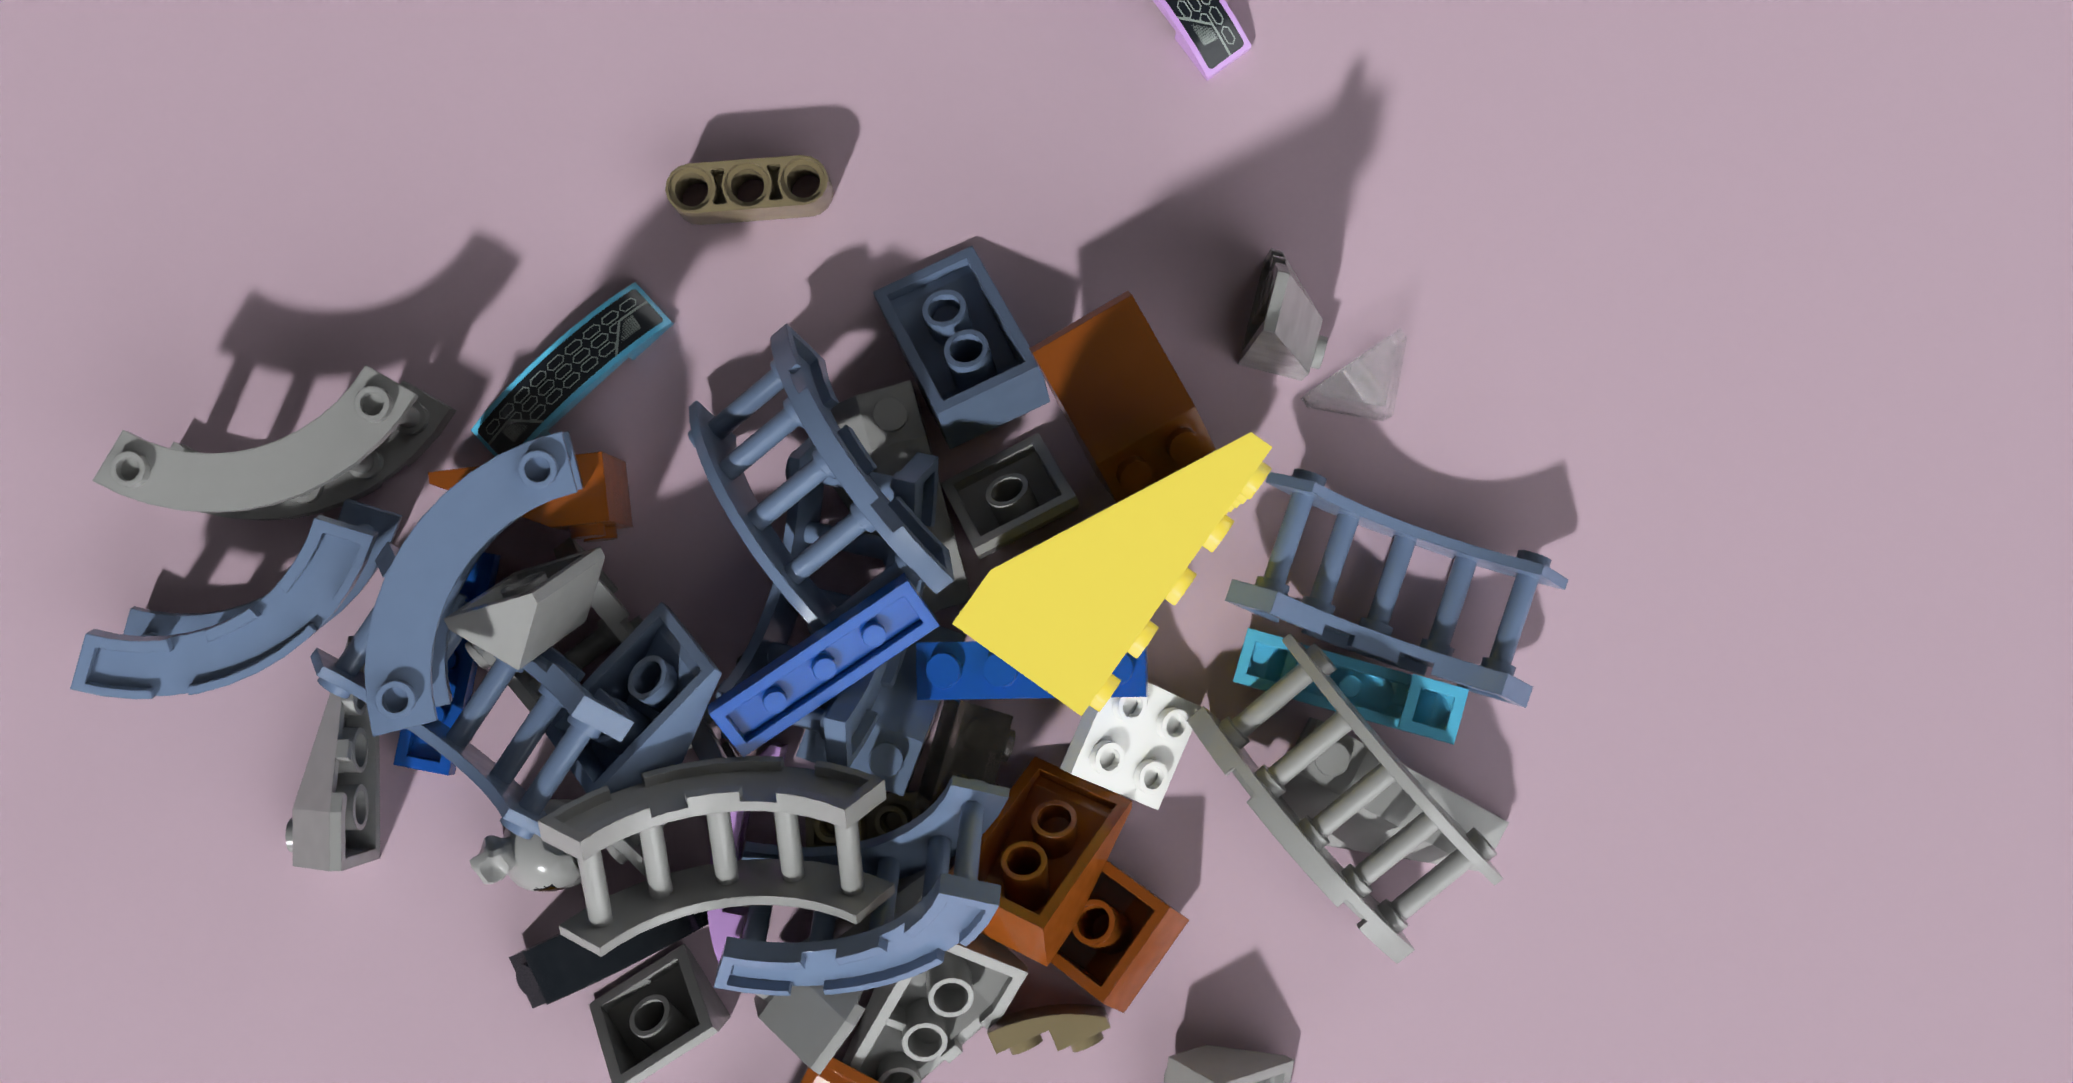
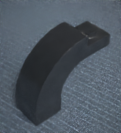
(563, 967)

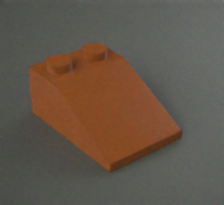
(1122, 397)
(587, 514)
(1047, 856)
(1118, 939)

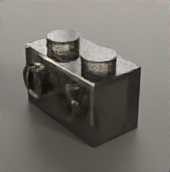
(967, 745)

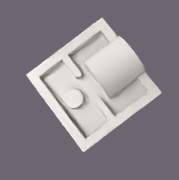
(1132, 744)

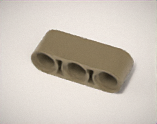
(726, 178)

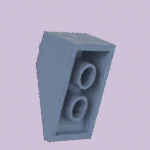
(962, 347)
(665, 689)
(900, 730)

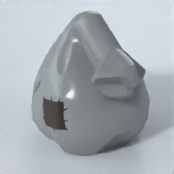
(527, 861)

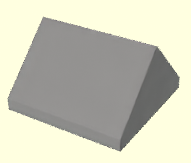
(1010, 495)
(531, 608)
(656, 1016)

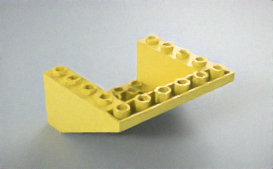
(1089, 592)

